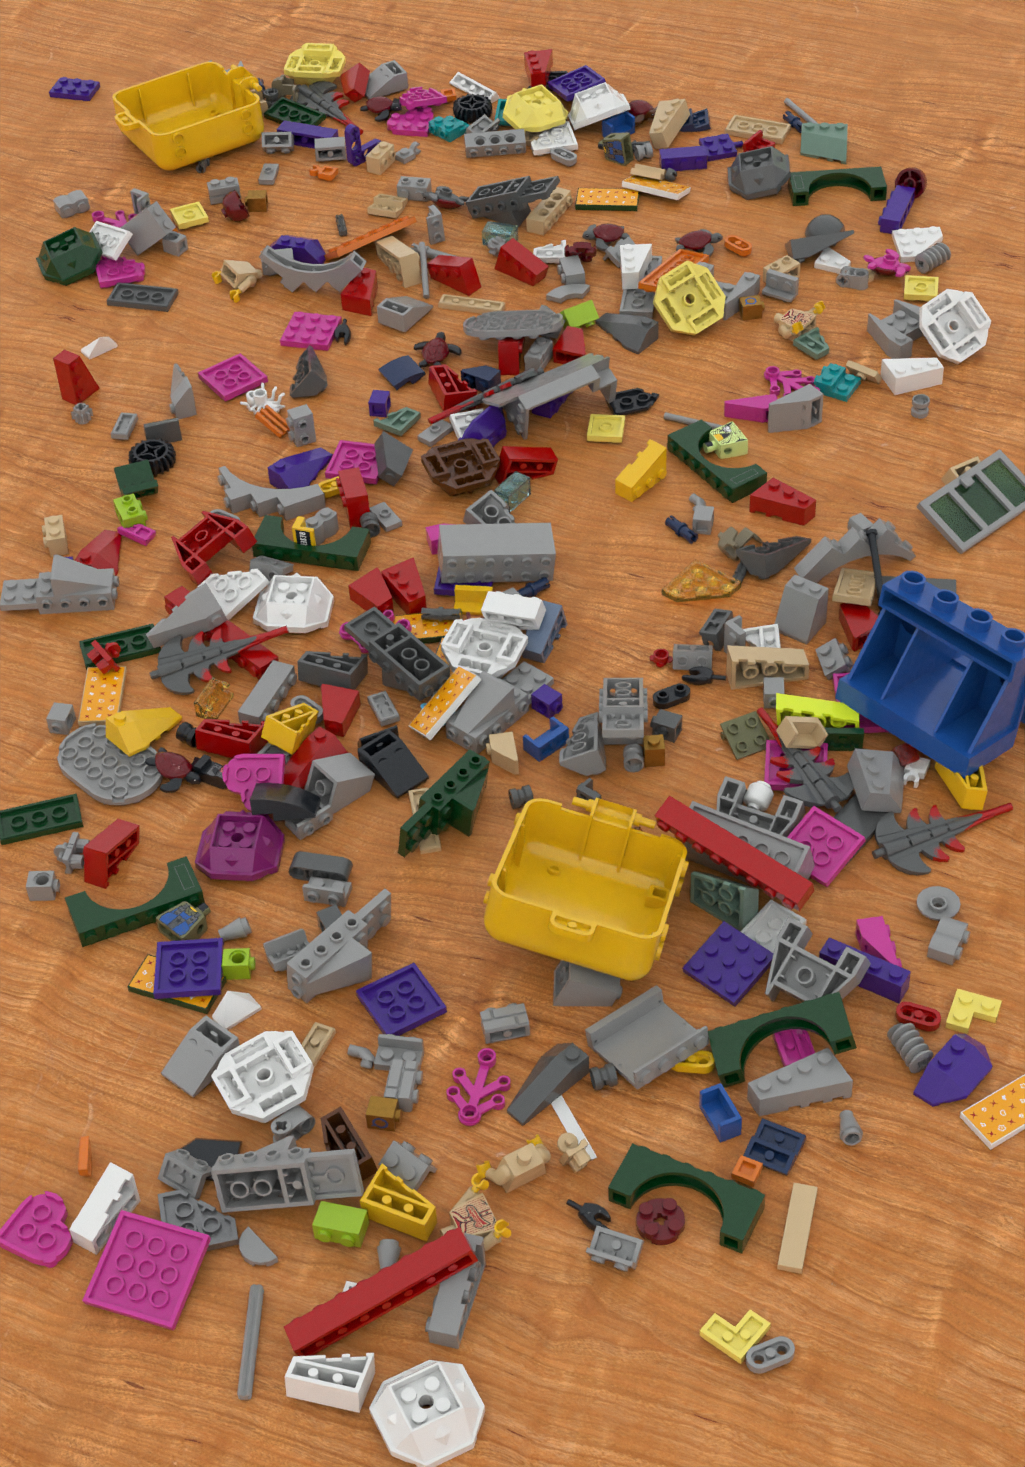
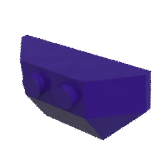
(304, 249)
(487, 425)
(954, 1071)

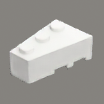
(634, 263)
(911, 374)
(514, 610)
(98, 1216)
(331, 1381)

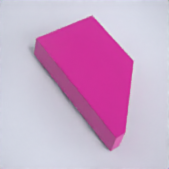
(138, 533)

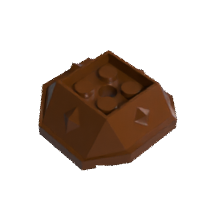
(462, 465)

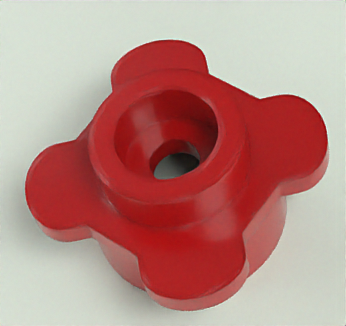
(661, 657)

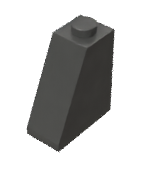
(391, 458)

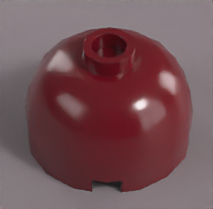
(912, 178)
(234, 207)

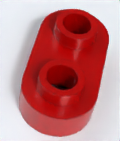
(921, 1016)

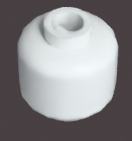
(758, 796)

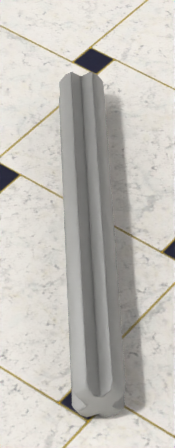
(250, 1342)

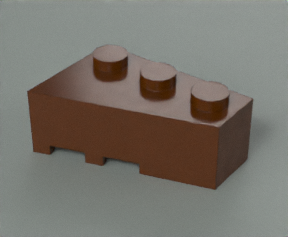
(341, 1135)

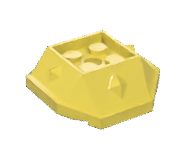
(315, 63)
(534, 110)
(700, 287)

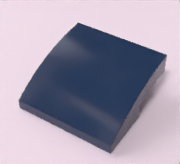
(697, 121)
(401, 371)
(775, 1146)

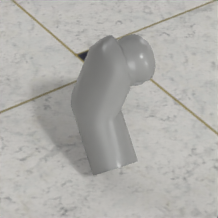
(696, 500)
(363, 1053)

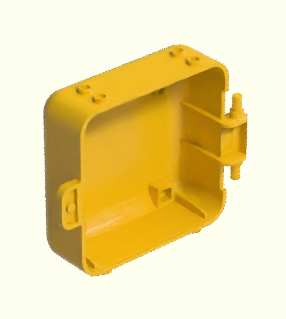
(191, 114)
(586, 886)

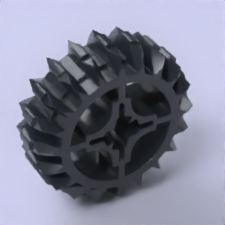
(472, 107)
(158, 453)

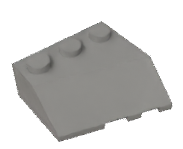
(877, 780)

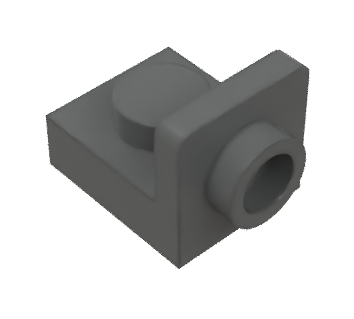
(586, 791)

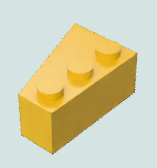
(643, 473)
(398, 1206)

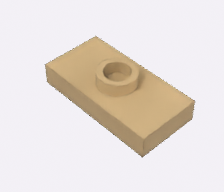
(863, 372)

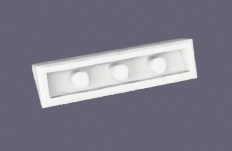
(472, 87)

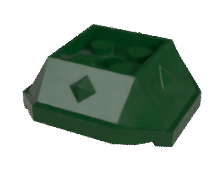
(69, 256)

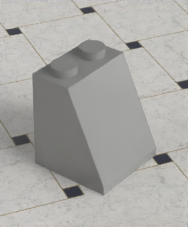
(148, 227)
(802, 609)
(339, 780)
(584, 987)

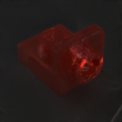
(906, 754)

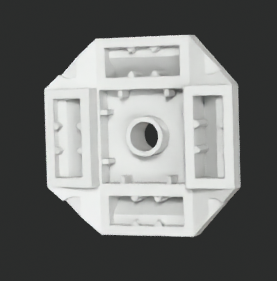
(595, 105)
(965, 317)
(294, 601)
(483, 646)
(270, 1057)
(434, 1433)

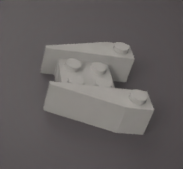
(747, 286)
(897, 331)
(807, 975)

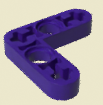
(356, 154)

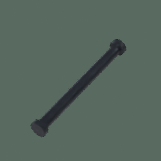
(871, 533)

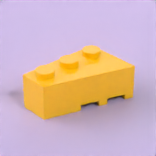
(290, 727)
(968, 792)

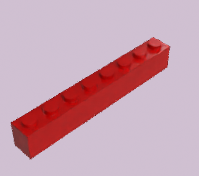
(254, 659)
(734, 853)
(380, 1293)

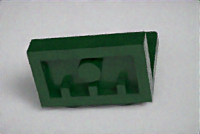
(136, 479)
(844, 739)

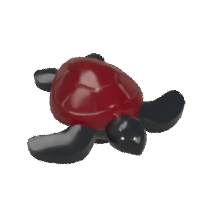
(382, 107)
(436, 350)
(175, 768)

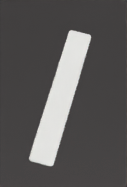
(570, 1122)

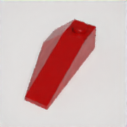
(102, 551)

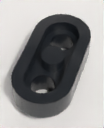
(671, 696)

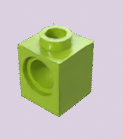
(237, 963)

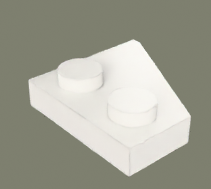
(550, 253)
(831, 261)
(461, 420)
(763, 636)

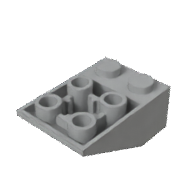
(386, 80)
(401, 312)
(796, 410)
(199, 1056)

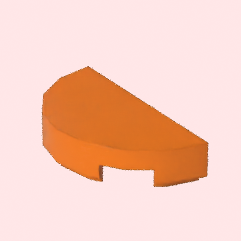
(85, 1157)

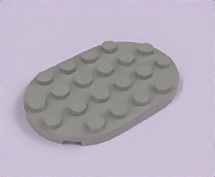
(513, 324)
(104, 769)

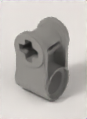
(855, 278)
(293, 1122)

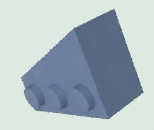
(541, 640)

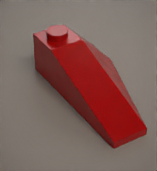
(316, 746)

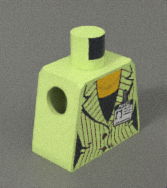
(727, 441)

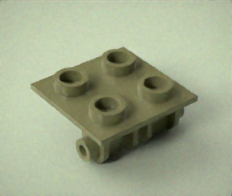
(745, 735)

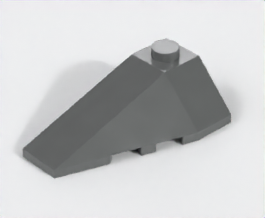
(632, 331)

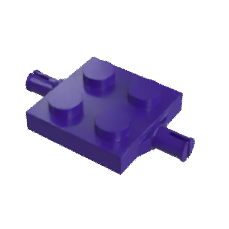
(720, 147)

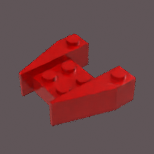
(207, 539)

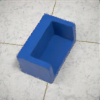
(619, 123)
(548, 741)
(720, 1112)

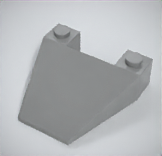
(783, 823)

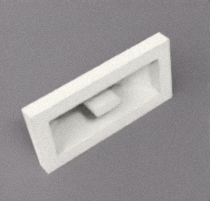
(98, 347)
(234, 1009)

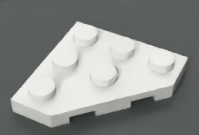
(556, 137)
(914, 241)
(235, 589)

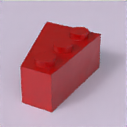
(520, 263)
(360, 293)
(510, 355)
(74, 377)
(783, 501)

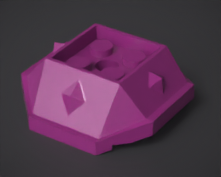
(240, 847)

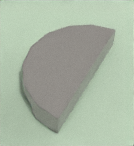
(255, 1250)

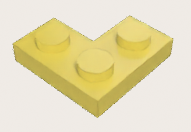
(970, 1005)
(735, 1340)

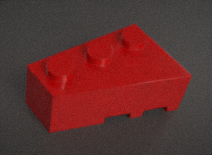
(538, 66)
(455, 272)
(448, 387)
(530, 461)
(353, 495)
(405, 586)
(229, 738)
(108, 850)

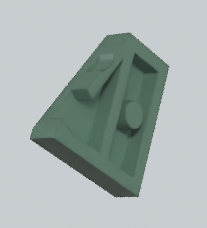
(812, 344)
(398, 421)

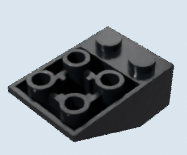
(392, 764)

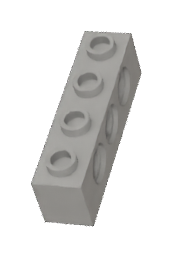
(495, 143)

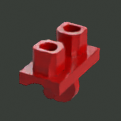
(111, 651)

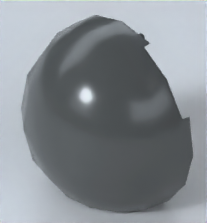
(824, 225)

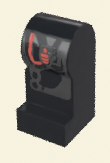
(210, 772)

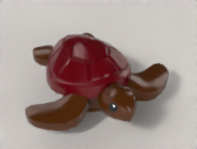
(641, 110)

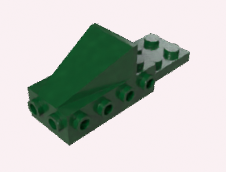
(448, 802)

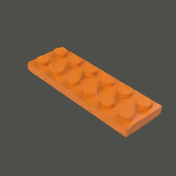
(369, 237)
(650, 282)

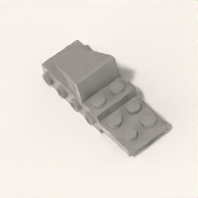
(65, 589)
(495, 706)
(623, 711)
(340, 952)
(284, 1177)

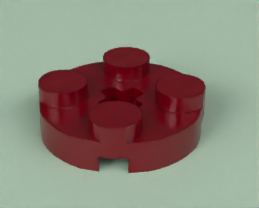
(582, 249)
(660, 1208)

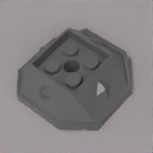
(759, 173)

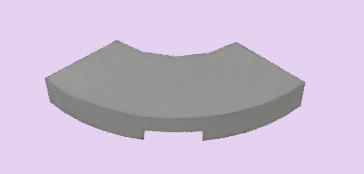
(567, 292)

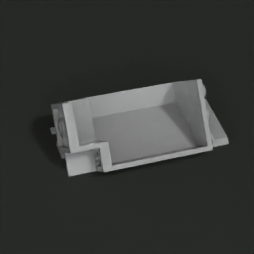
(553, 384)

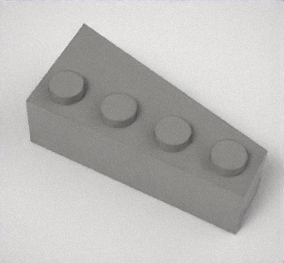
(800, 1083)
(456, 1299)

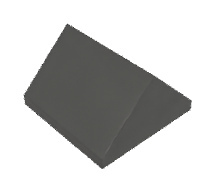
(164, 429)

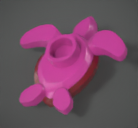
(888, 264)

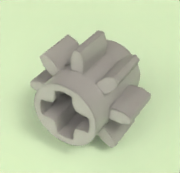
(494, 245)
(82, 413)

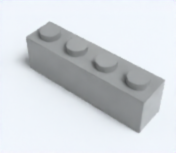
(268, 693)

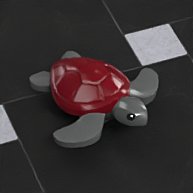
(445, 198)
(604, 234)
(699, 241)

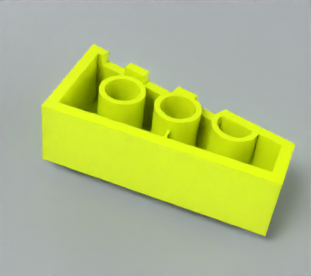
(830, 713)

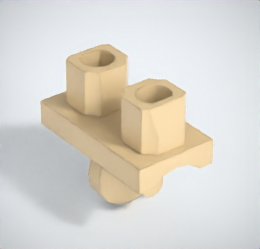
(573, 1153)

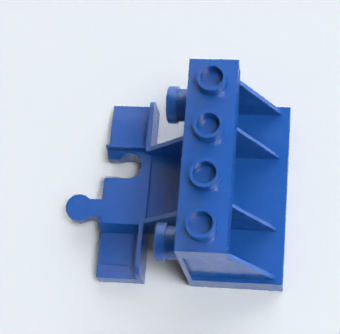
(939, 675)

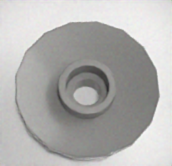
(938, 902)

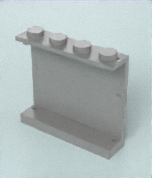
(645, 1038)

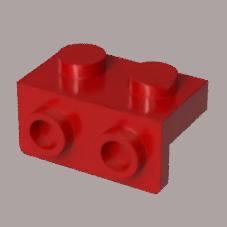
(757, 142)

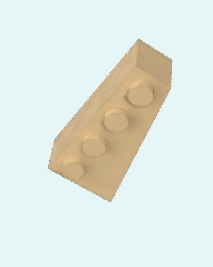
(668, 121)
(400, 260)
(749, 665)

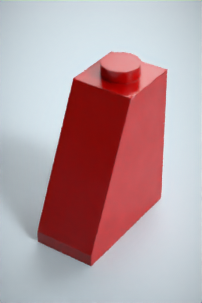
(355, 82)
(569, 346)
(371, 591)
(857, 623)
(339, 708)

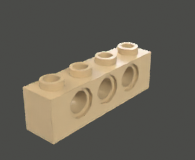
(549, 211)

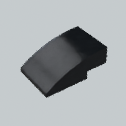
(283, 801)

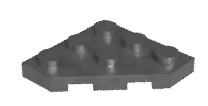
(186, 1212)

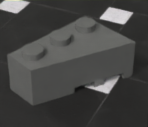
(338, 671)

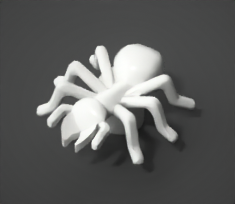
(259, 399)

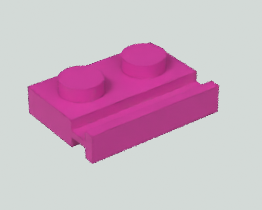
(793, 1045)

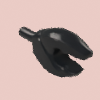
(343, 331)
(701, 676)
(589, 1213)

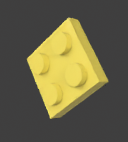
(189, 215)
(920, 288)
(606, 428)

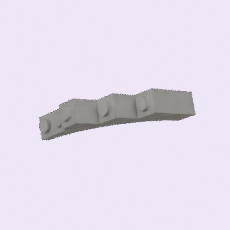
(294, 273)
(288, 502)
(853, 545)

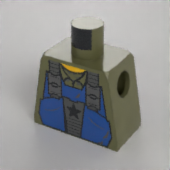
(617, 148)
(183, 922)

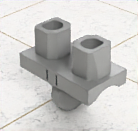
(69, 853)

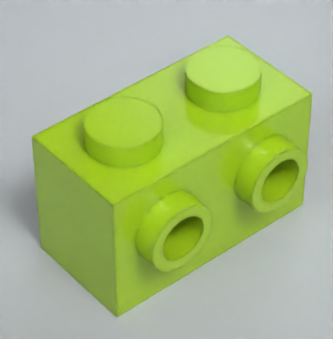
(580, 315)
(130, 511)
(340, 1224)

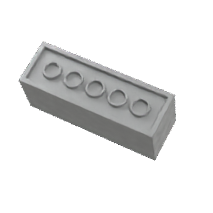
(496, 552)
(780, 848)

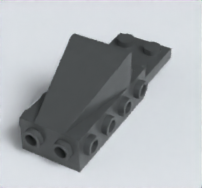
(509, 199)
(402, 656)

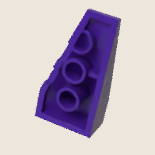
(298, 469)

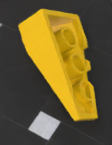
(136, 729)

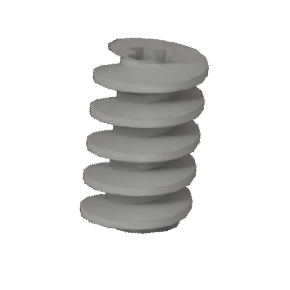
(932, 257)
(910, 1046)

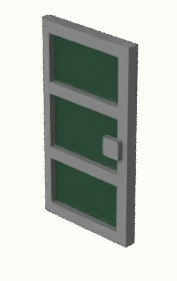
(977, 502)

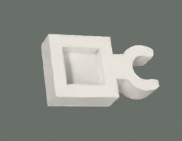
(916, 770)

